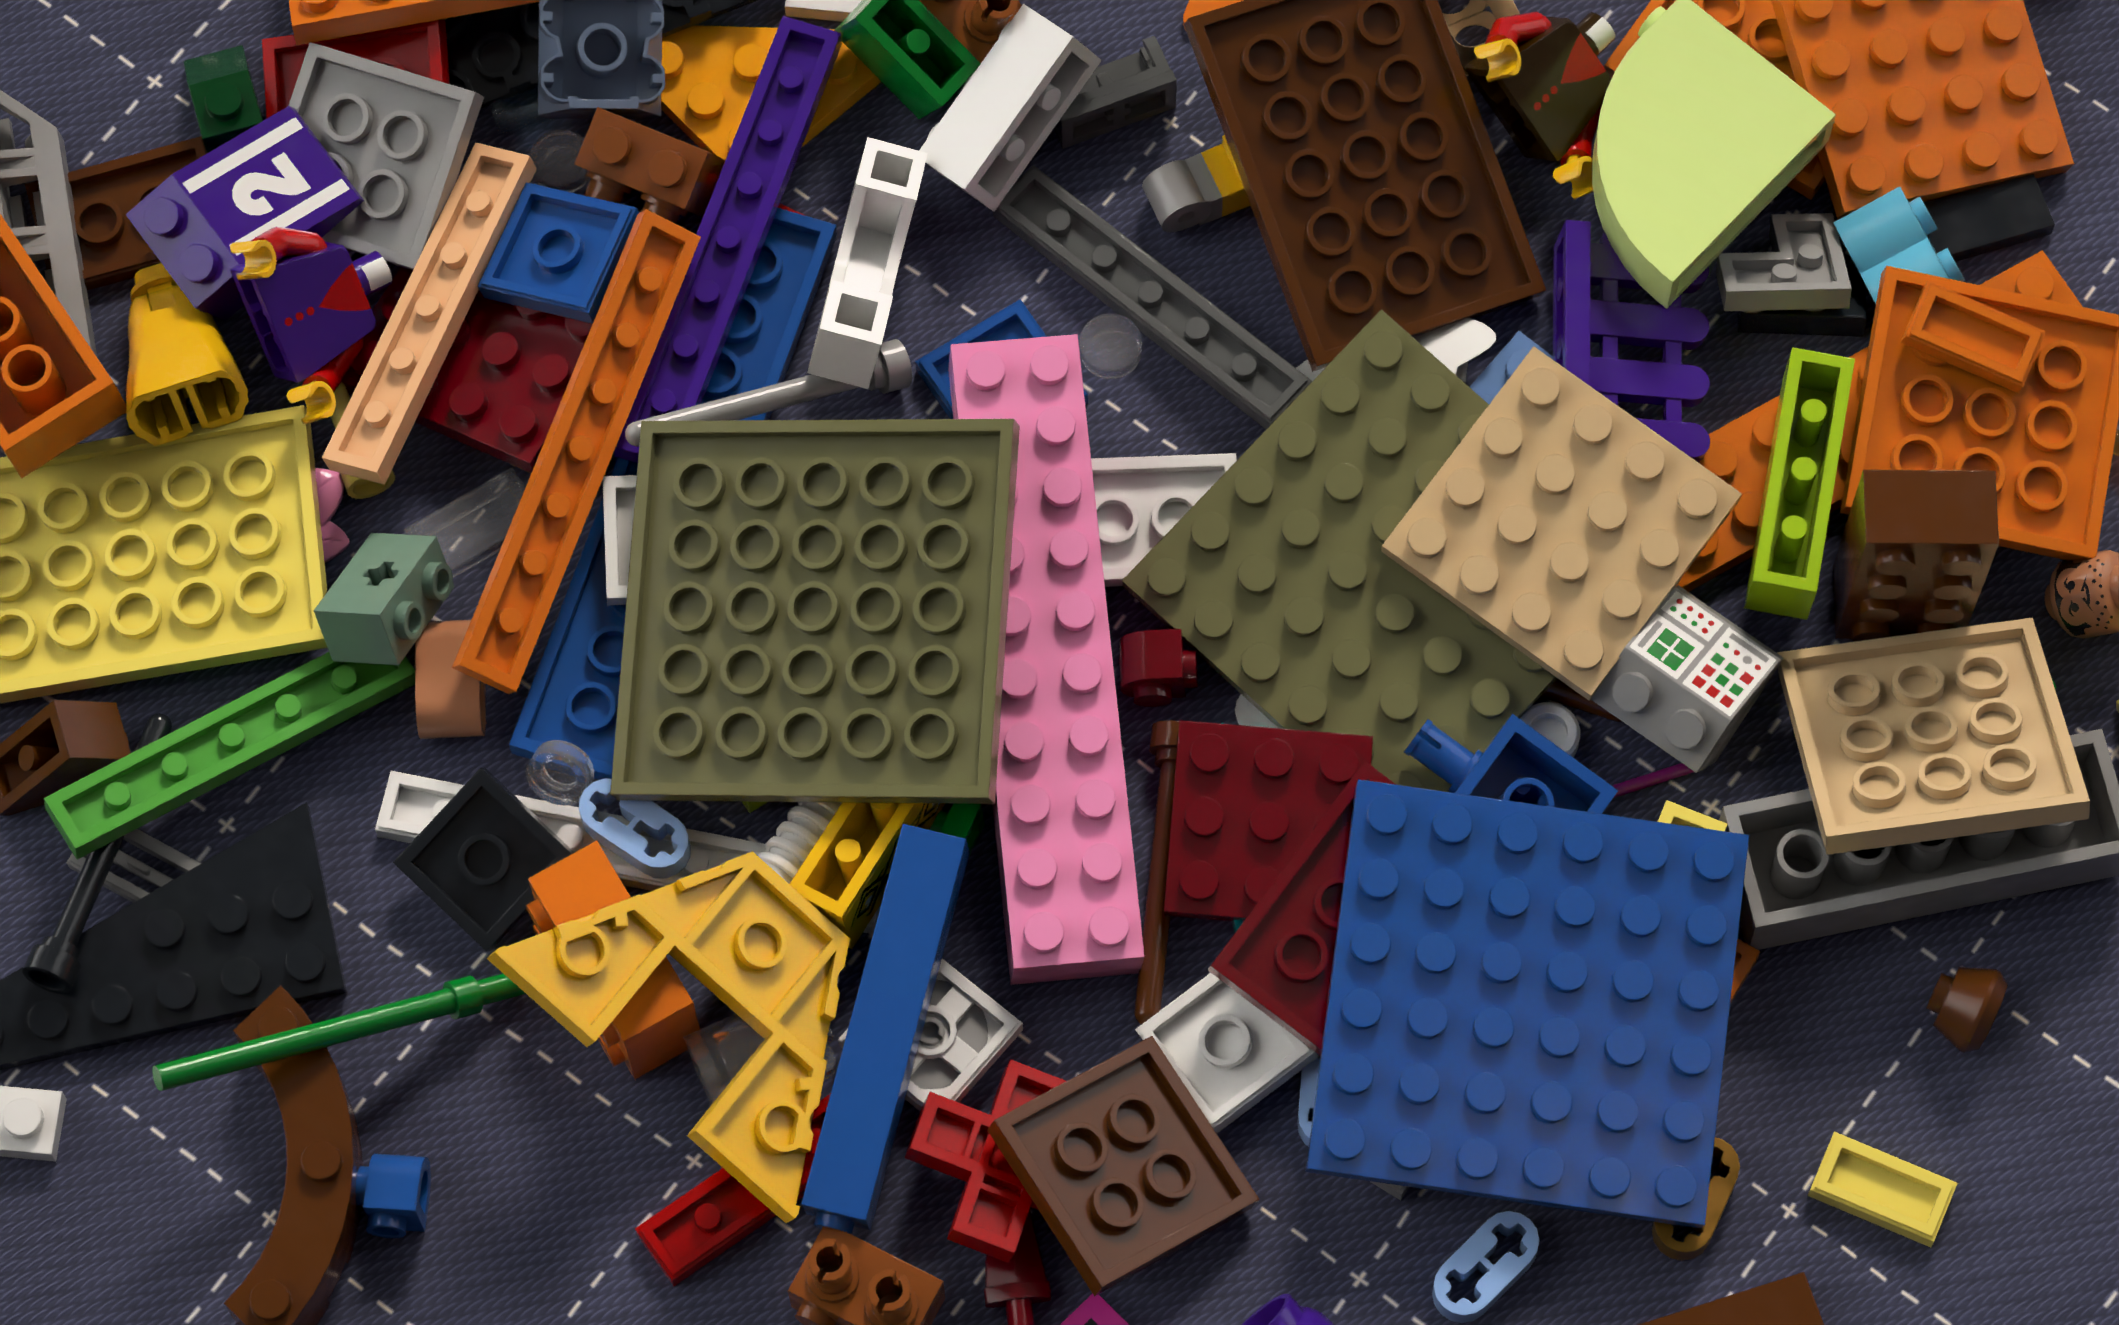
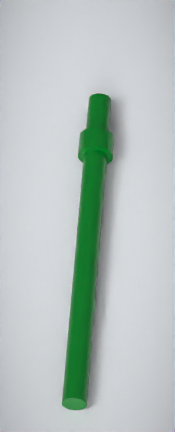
(457, 998)

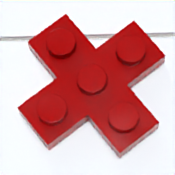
(958, 1144)

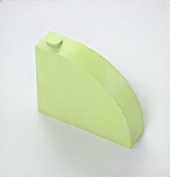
(1694, 146)

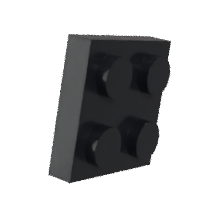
(480, 858)

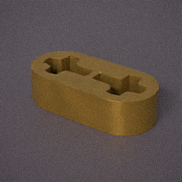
(1718, 1196)

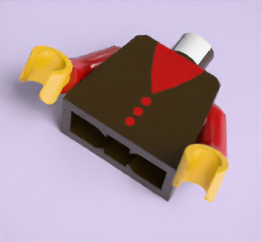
(1547, 87)

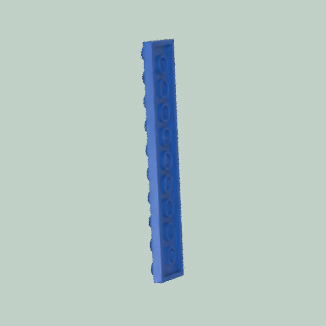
(581, 666)

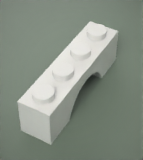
(867, 263)

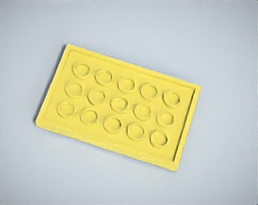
(160, 556)

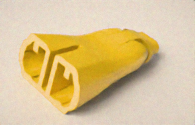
(175, 357)

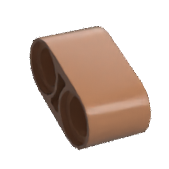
(446, 699)

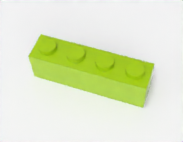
(1799, 483)

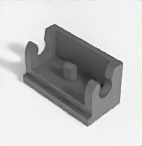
(1120, 95)

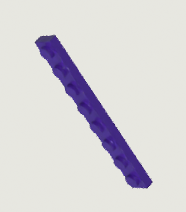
(737, 221)

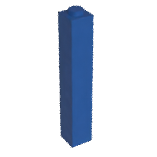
(885, 1029)

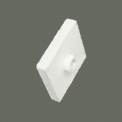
(1225, 1049)

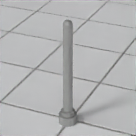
(890, 374)

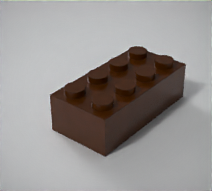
(1914, 552)

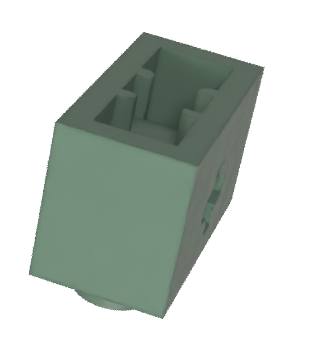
(384, 598)

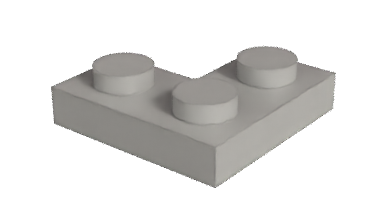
(1799, 274)

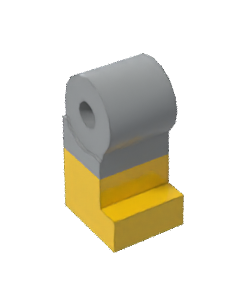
(1196, 189)

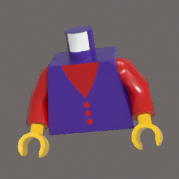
(308, 309)

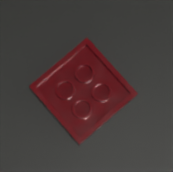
(1246, 808)

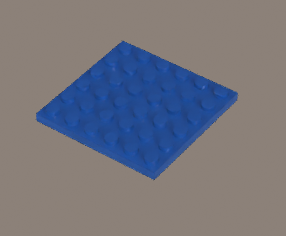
(1528, 1004)

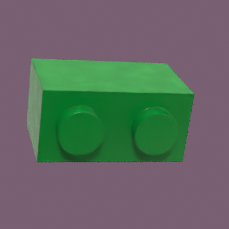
(908, 52)

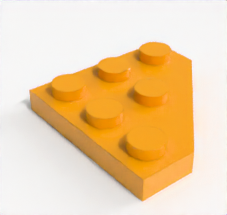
(715, 72)

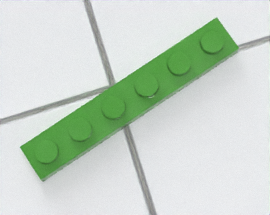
(219, 748)

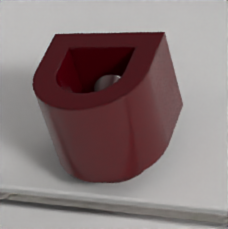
(1156, 667)

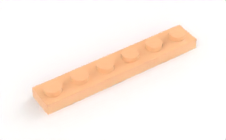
(428, 315)

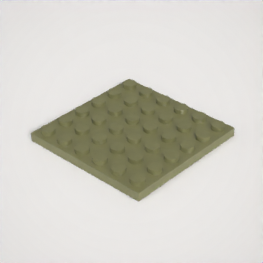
(1288, 577)
(817, 611)

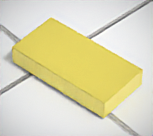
(1882, 1189)

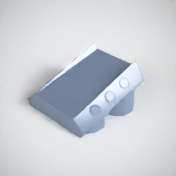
(600, 58)

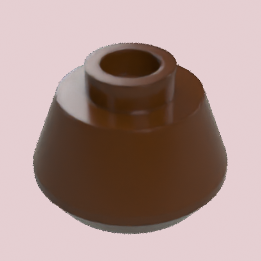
(1967, 1005)

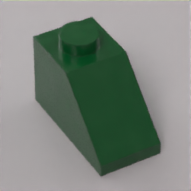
(222, 95)

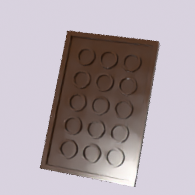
(1364, 164)

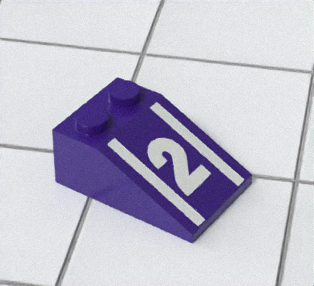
(235, 193)

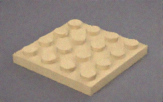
(1561, 522)
(1932, 736)

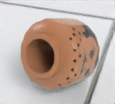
(2086, 595)

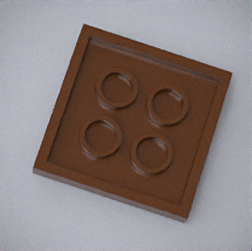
(1123, 1165)

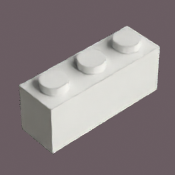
(1009, 107)

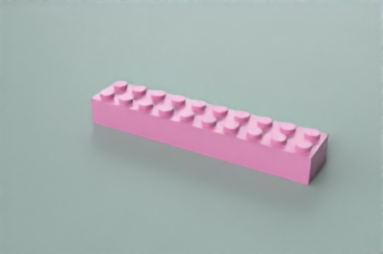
(1060, 744)

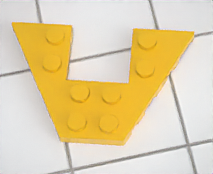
(754, 950)

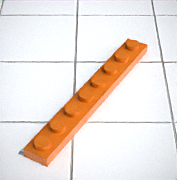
(576, 452)

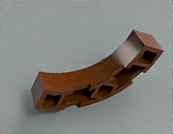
(319, 1197)

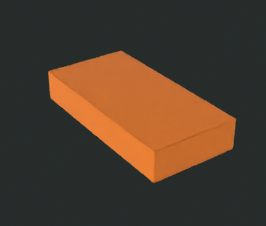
(1973, 336)

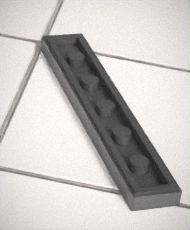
(1151, 297)

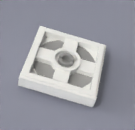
(959, 1038)

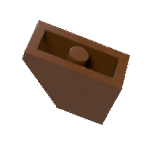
(58, 749)

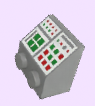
(1687, 679)

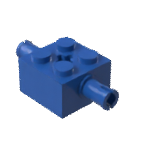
(1513, 768)

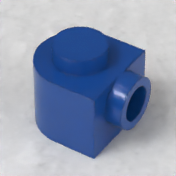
(394, 1194)

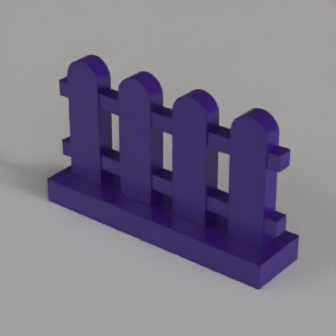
(1610, 323)

